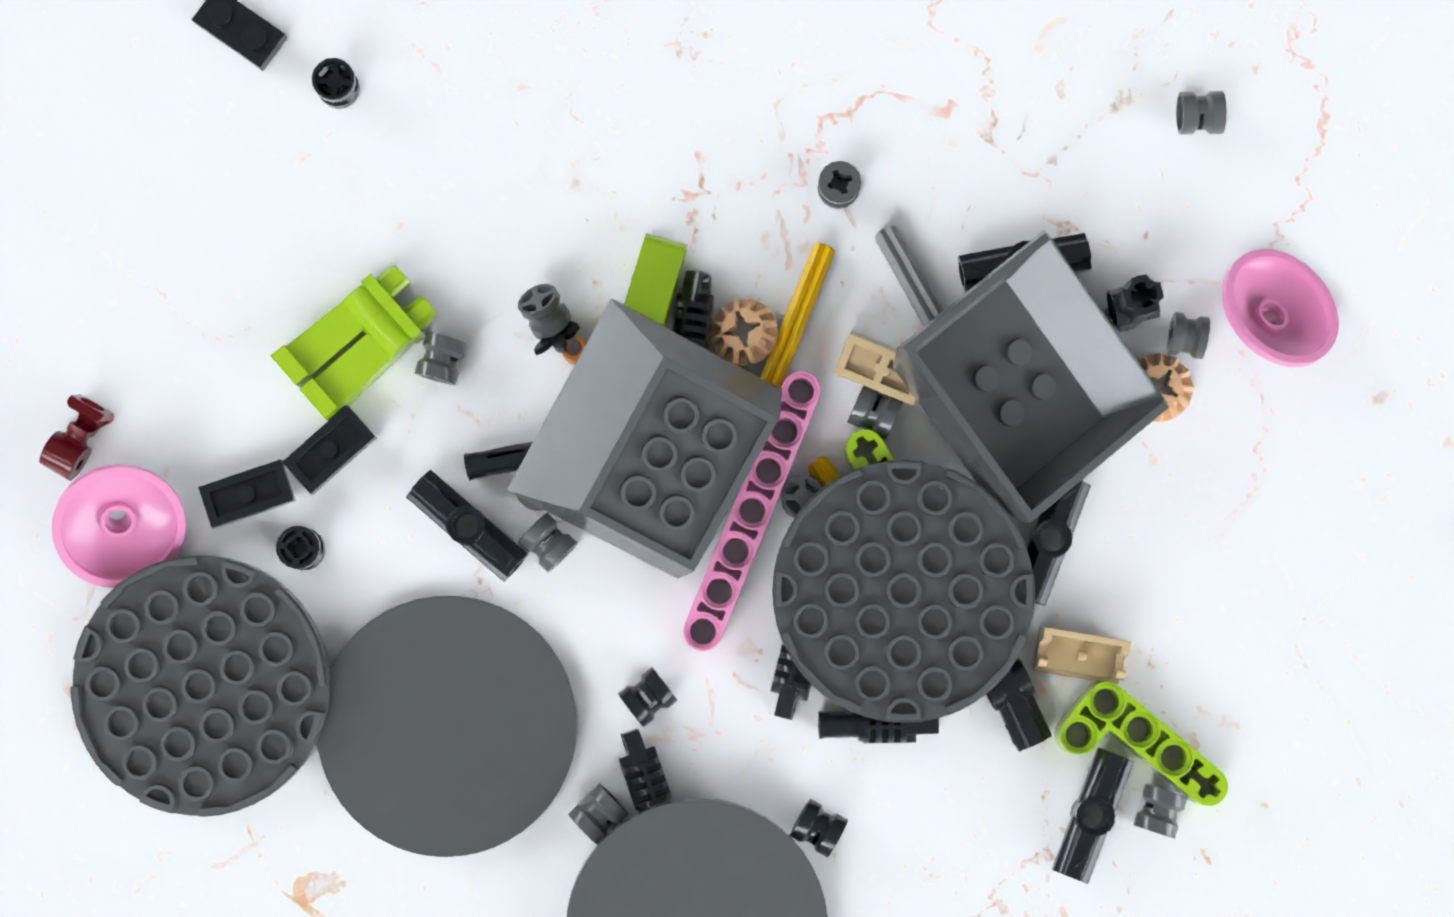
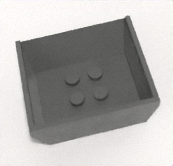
(1029, 380)
(648, 441)

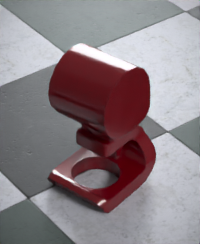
(68, 450)

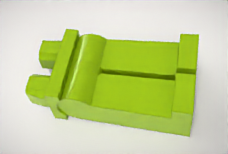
(355, 342)

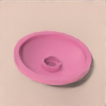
(1280, 308)
(111, 549)

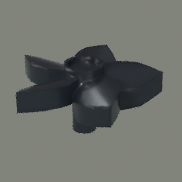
(557, 341)

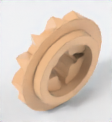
(760, 340)
(1178, 382)

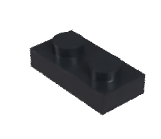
(240, 30)
(329, 450)
(247, 494)

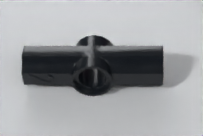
(977, 265)
(1134, 303)
(445, 508)
(1062, 517)
(1019, 709)
(1082, 843)

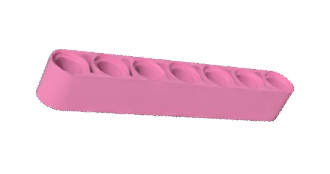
(751, 534)

